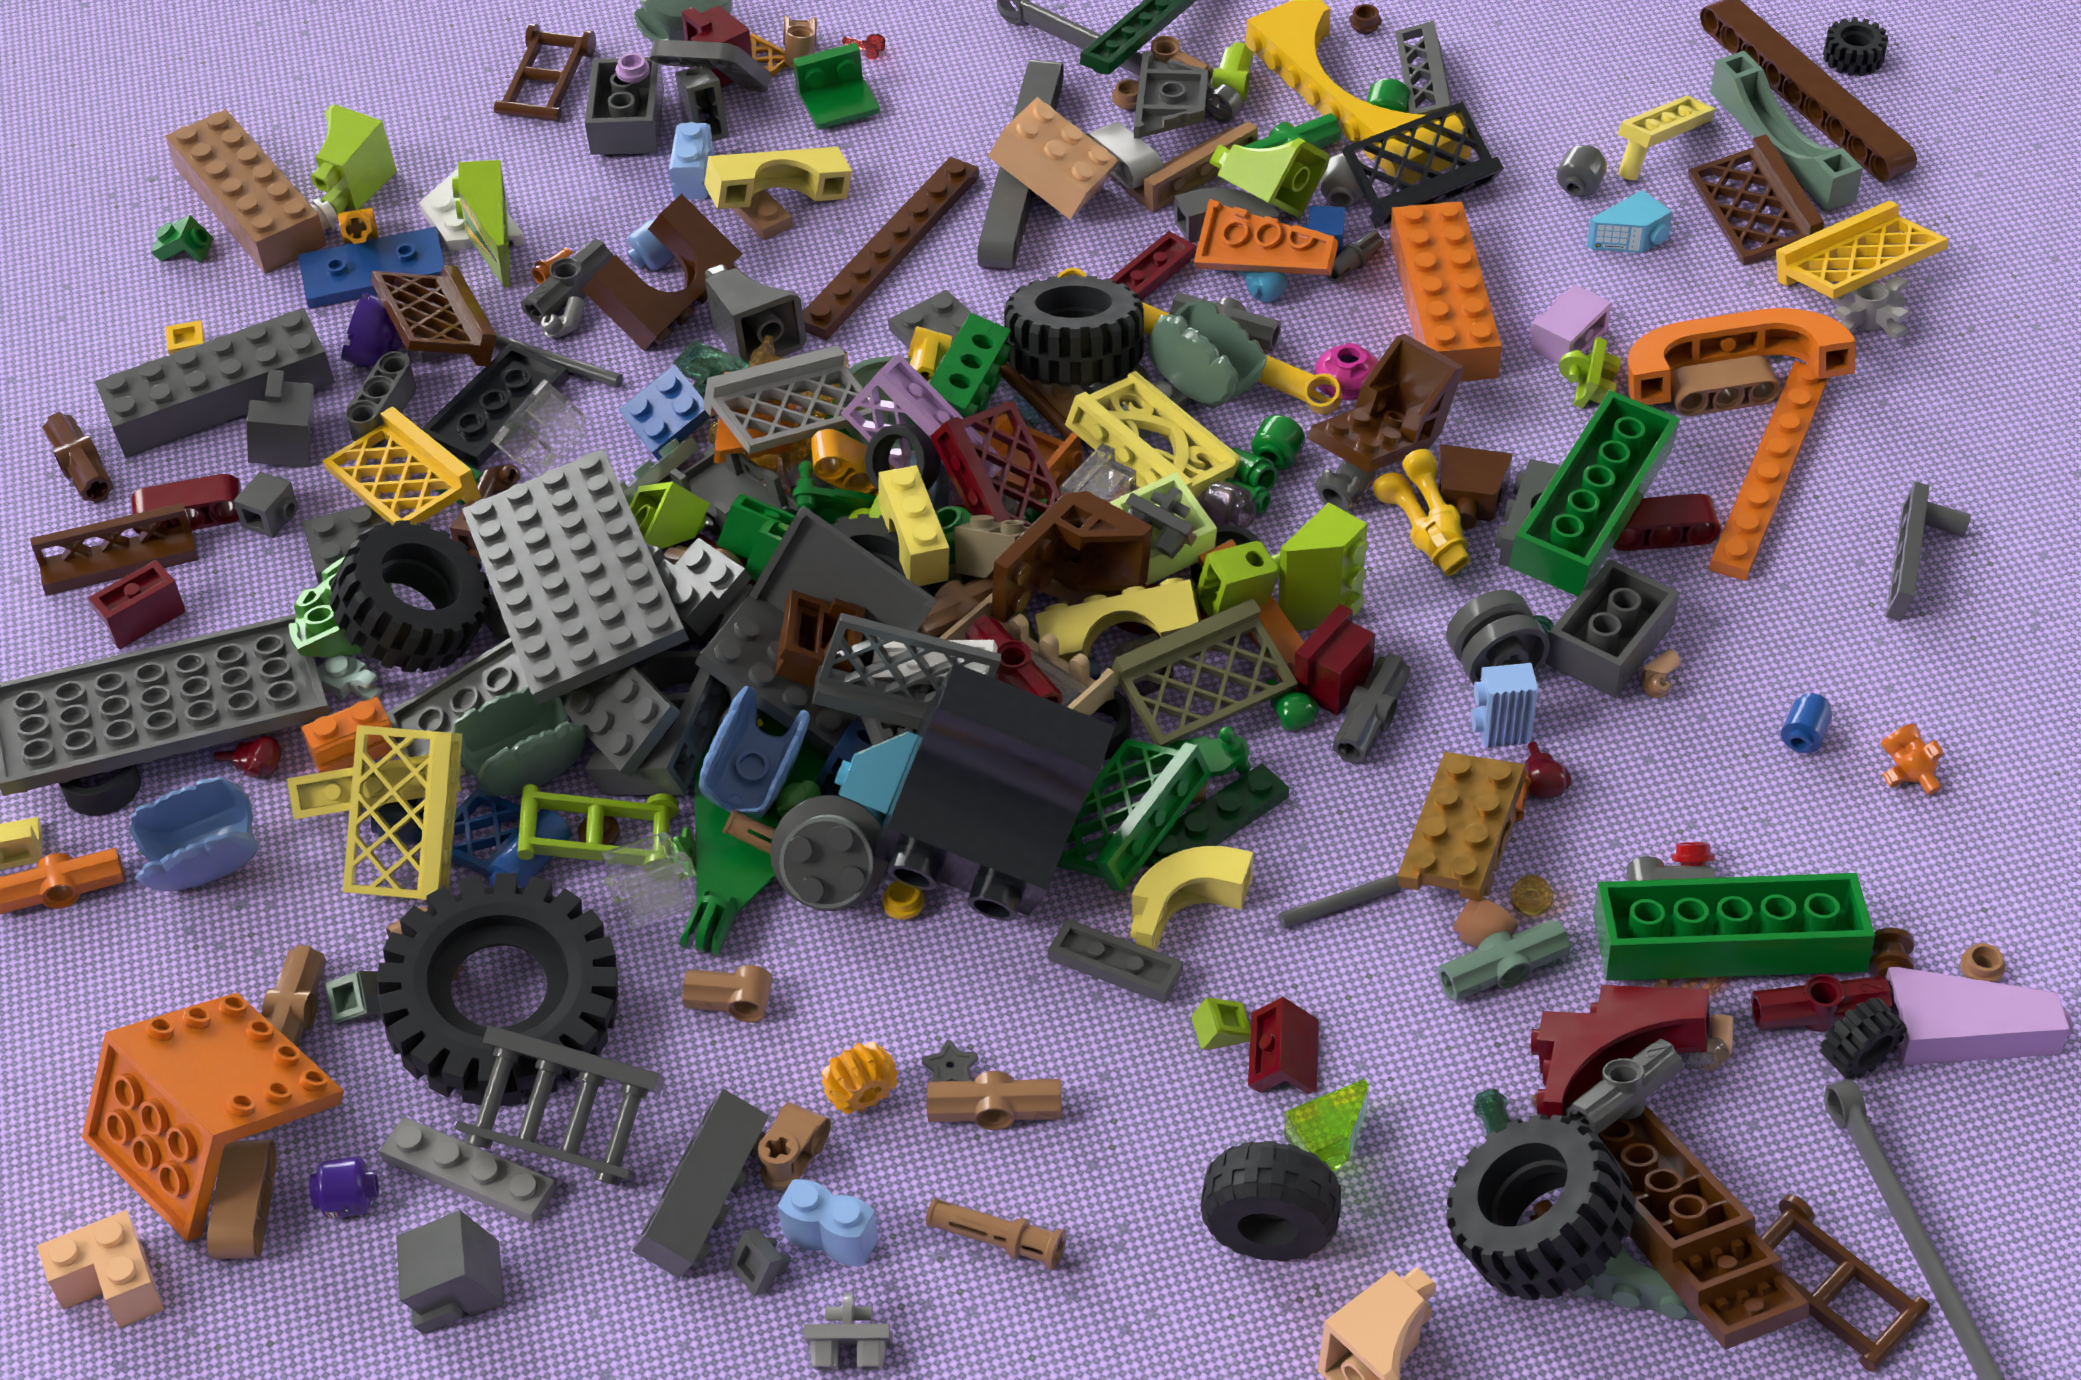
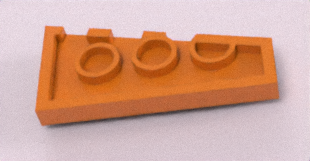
(1258, 244)

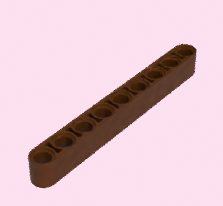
(1811, 90)

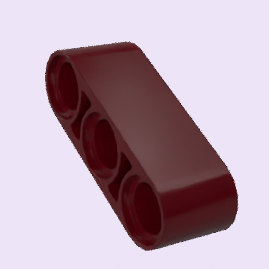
(206, 500)
(1670, 523)

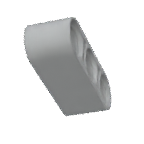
(1135, 156)

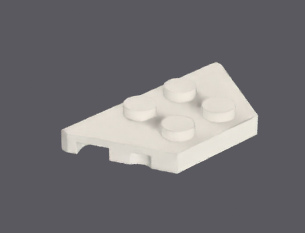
(440, 211)

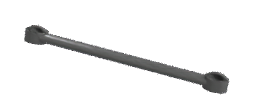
(1083, 37)
(1847, 1109)

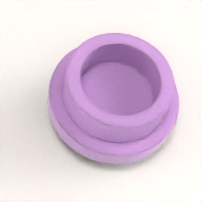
(632, 68)

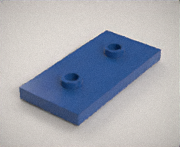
(346, 270)

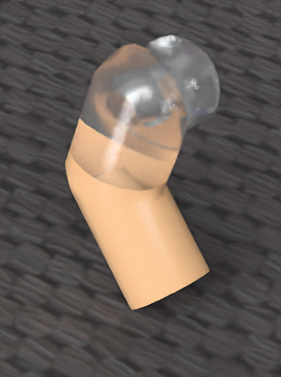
(1718, 1047)

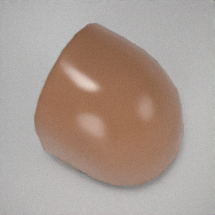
(1481, 920)

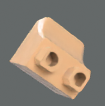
(1377, 1329)

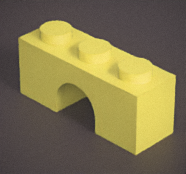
(920, 536)

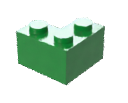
(753, 532)

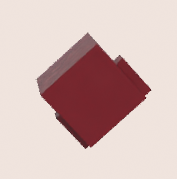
(716, 26)
(1334, 660)

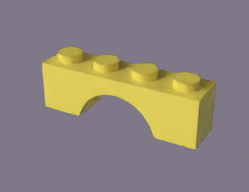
(814, 172)
(1160, 607)

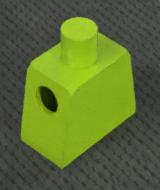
(1237, 576)

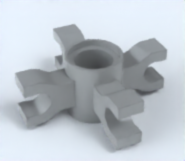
(1874, 307)

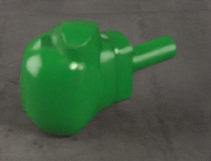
(1294, 708)

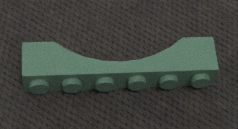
(1822, 171)

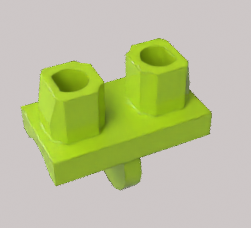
(1591, 372)

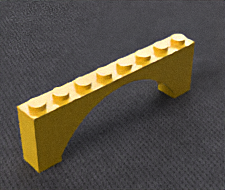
(1288, 44)

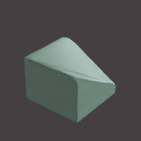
(353, 996)

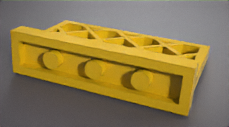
(1854, 246)
(422, 455)

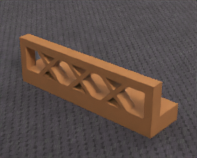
(1190, 168)

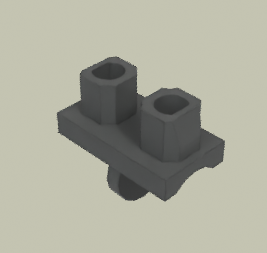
(1174, 530)

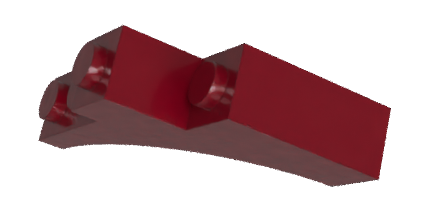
(1619, 1026)

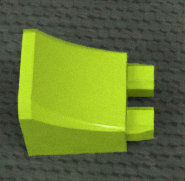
(352, 159)
(1277, 175)

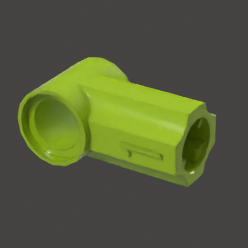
(1234, 69)

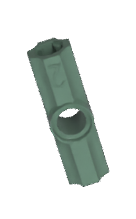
(1504, 960)

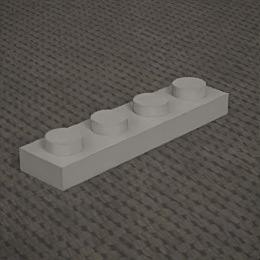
(468, 1170)

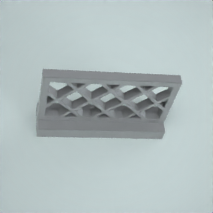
(783, 381)

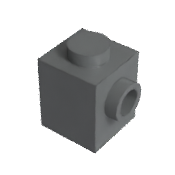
(266, 504)

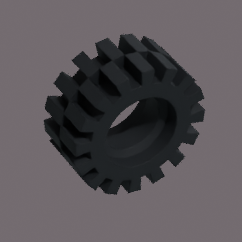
(1855, 46)
(1863, 1038)

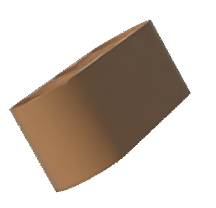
(1723, 385)
(242, 1199)

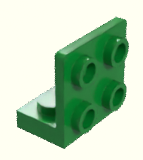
(834, 86)

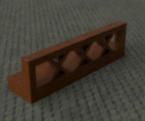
(117, 554)

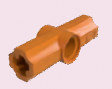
(60, 880)

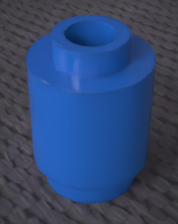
(1807, 723)

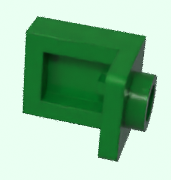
(180, 236)

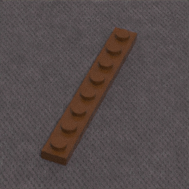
(888, 247)

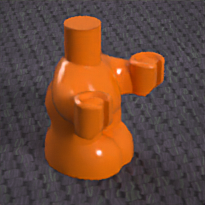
(1913, 759)

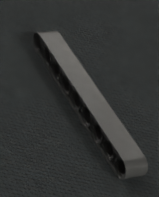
(1010, 198)

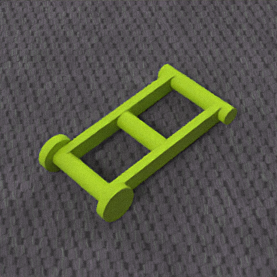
(657, 808)

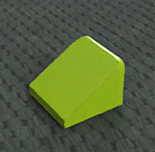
(1220, 1023)

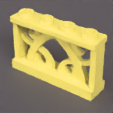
(1151, 411)

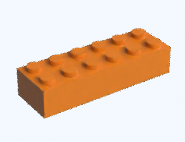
(1445, 286)

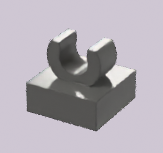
(758, 1261)

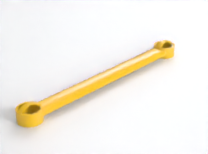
(1275, 373)

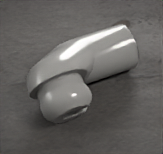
(567, 323)

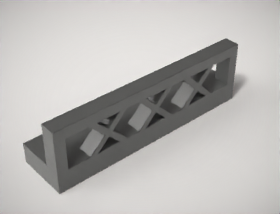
(1434, 62)

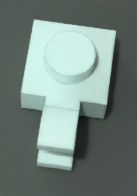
(346, 675)

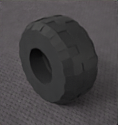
(1271, 1201)

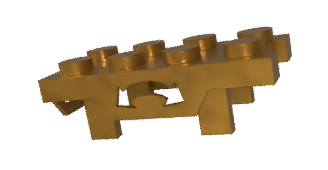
(1463, 825)

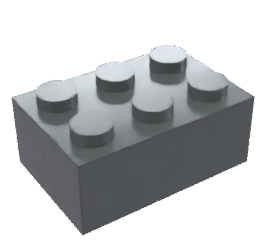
(623, 114)
(1612, 627)

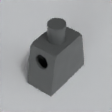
(701, 93)

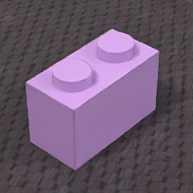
(1570, 324)

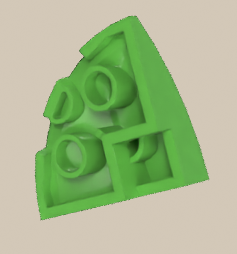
(315, 628)

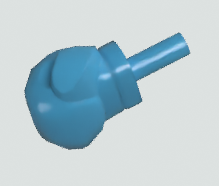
(1265, 285)

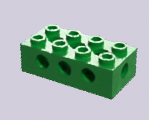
(972, 366)

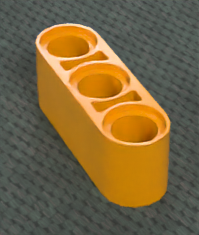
(841, 461)

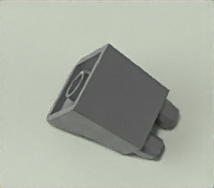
(748, 311)

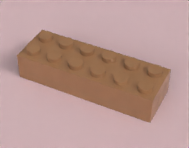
(246, 191)

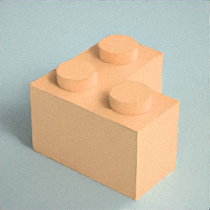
(105, 1261)

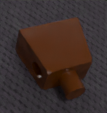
(1473, 481)

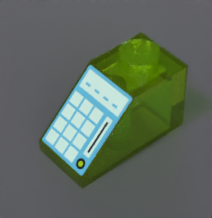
(1329, 1123)

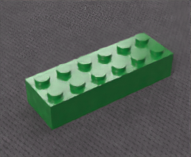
(1594, 493)
(1733, 926)

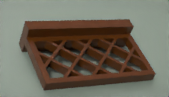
(1767, 171)
(458, 307)

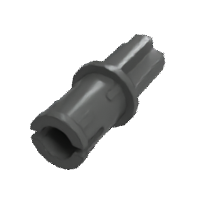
(1355, 255)

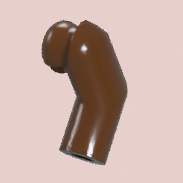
(497, 480)

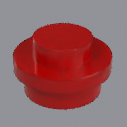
(1693, 853)

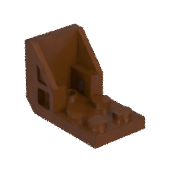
(1397, 407)
(1080, 527)

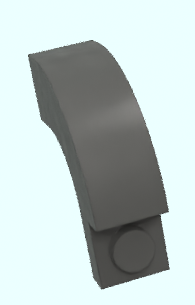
(1192, 207)

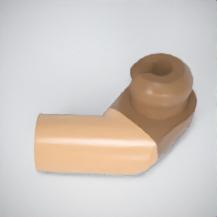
(1655, 672)

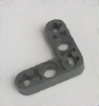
(723, 56)

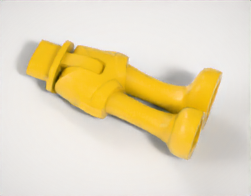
(1438, 533)

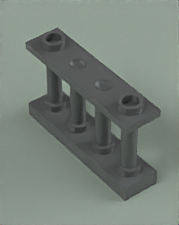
(550, 1061)

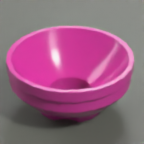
(1349, 375)

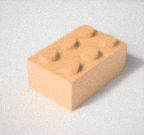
(1053, 158)

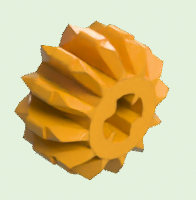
(859, 1077)

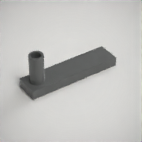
(1914, 515)

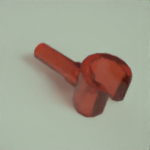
(872, 44)

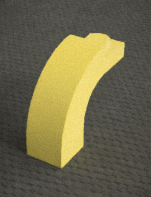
(1188, 878)

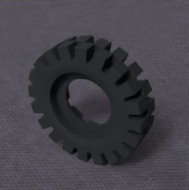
(423, 959)

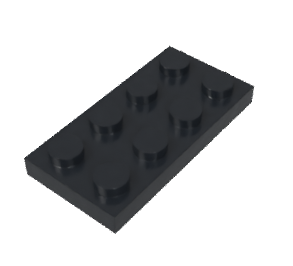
(488, 400)

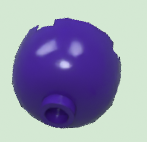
(370, 333)

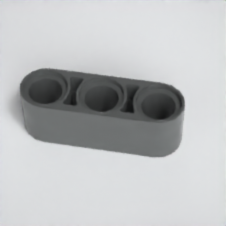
(386, 386)

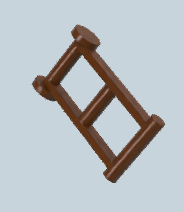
(534, 39)
(1799, 1217)

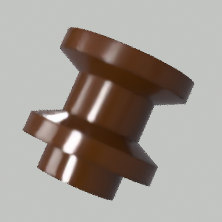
(1891, 950)

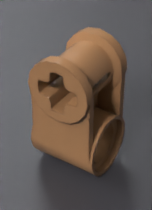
(799, 38)
(791, 1145)

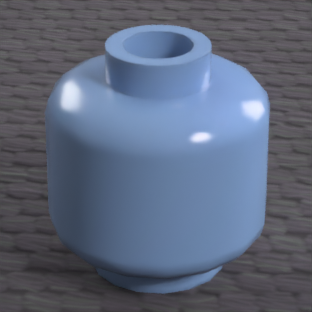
(648, 249)

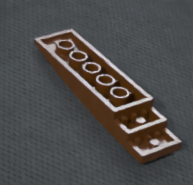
(1700, 1235)

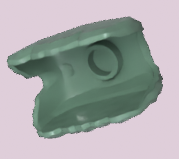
(664, 17)
(1205, 354)
(518, 742)

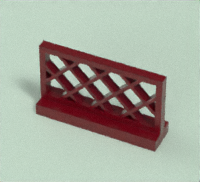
(966, 460)

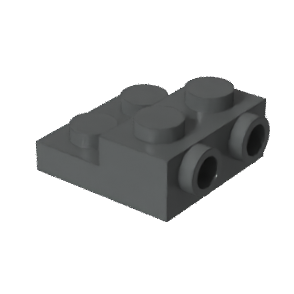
(702, 585)

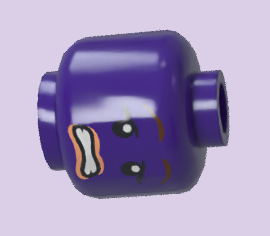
(343, 1187)

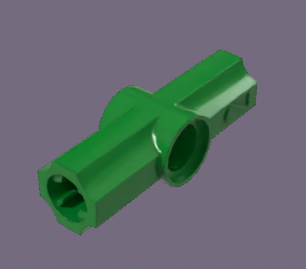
(1317, 132)

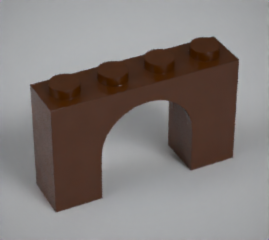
(648, 312)

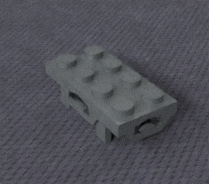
(725, 481)

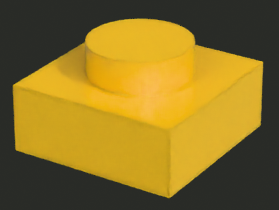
(184, 336)

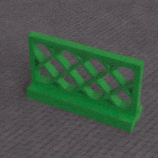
(1145, 820)

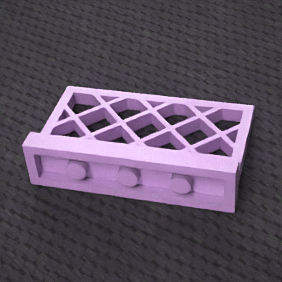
(912, 397)

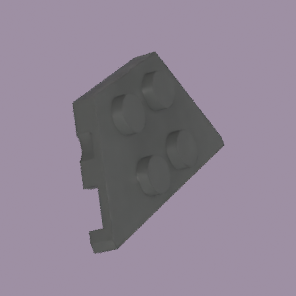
(1169, 96)

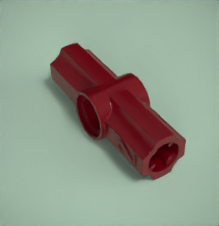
(1016, 661)
(1816, 1003)

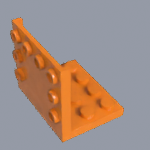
(185, 1088)

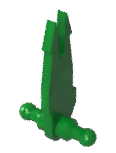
(814, 497)
(1220, 754)

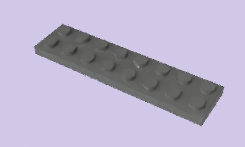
(619, 711)

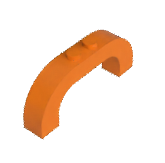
(1761, 332)

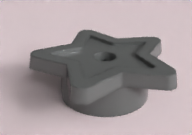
(950, 1054)

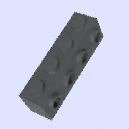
(701, 1185)

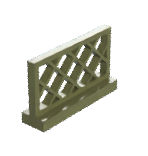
(1195, 641)

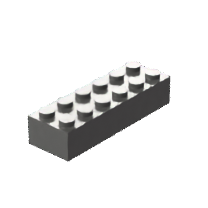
(210, 381)

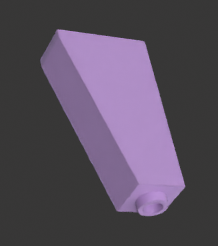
(1973, 1018)

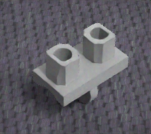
(827, 1338)

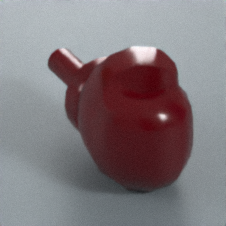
(254, 757)
(1547, 775)

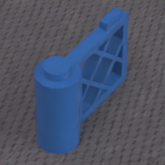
(505, 858)

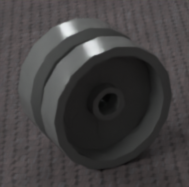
(1496, 632)

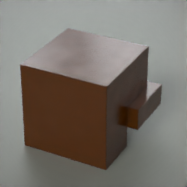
(807, 635)

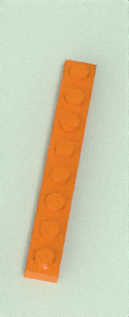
(1768, 473)

